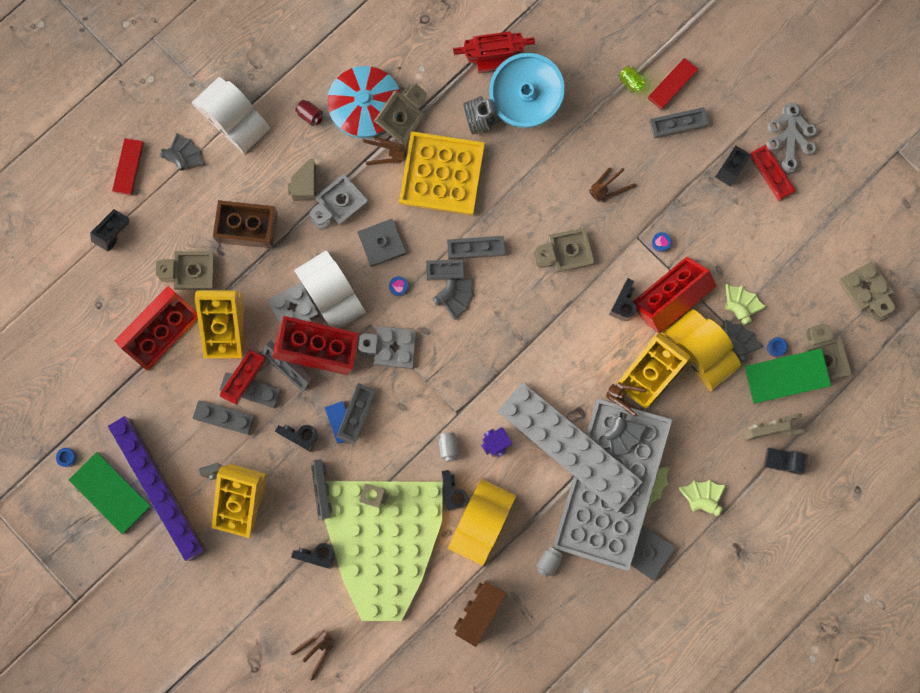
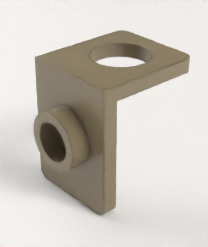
(381, 496)

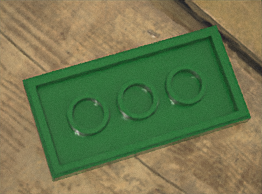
(787, 376)
(110, 493)

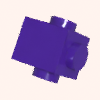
(496, 442)

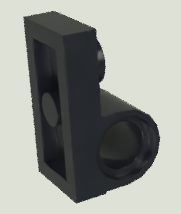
(733, 166)
(106, 231)
(621, 301)
(288, 433)
(784, 461)
(448, 482)
(304, 555)

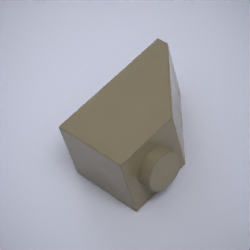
(304, 182)

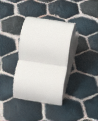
(232, 114)
(330, 291)

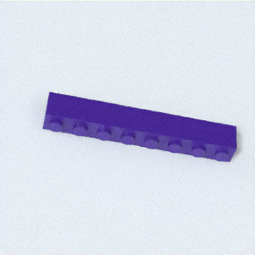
(157, 488)

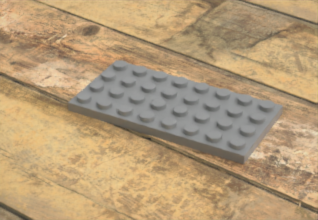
(589, 524)

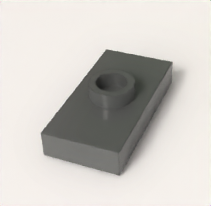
(445, 270)
(210, 471)

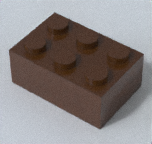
(245, 224)
(479, 613)

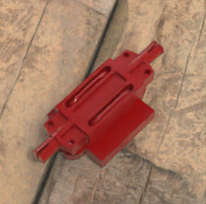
(493, 49)

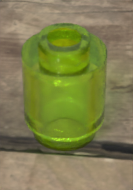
(631, 79)

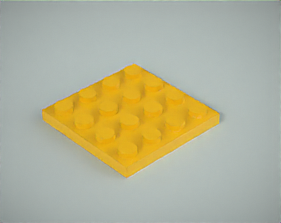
(441, 173)

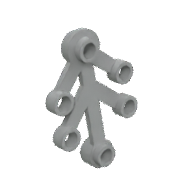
(791, 134)

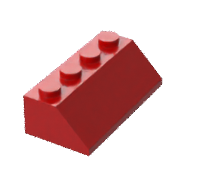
(674, 294)
(157, 328)
(315, 345)

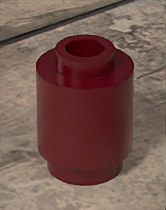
(309, 112)

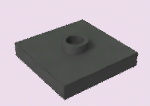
(381, 242)
(651, 553)

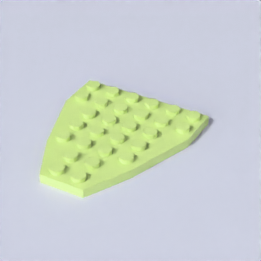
(386, 548)

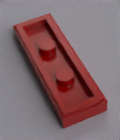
(672, 83)
(128, 166)
(772, 173)
(243, 377)

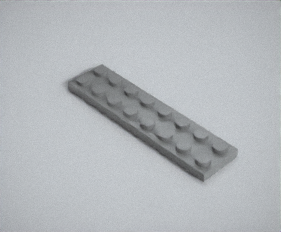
(570, 447)

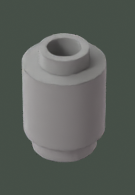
(448, 447)
(549, 562)

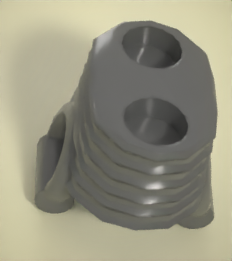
(476, 117)

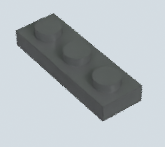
(679, 122)
(476, 247)
(292, 371)
(257, 392)
(355, 413)
(223, 417)
(321, 489)

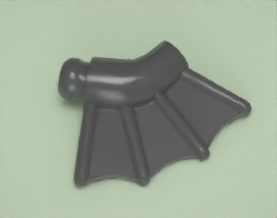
(182, 153)
(455, 296)
(742, 340)
(623, 434)

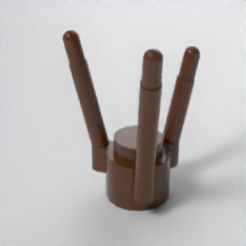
(396, 150)
(599, 190)
(617, 394)
(322, 642)

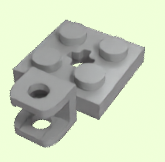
(333, 211)
(294, 295)
(380, 348)

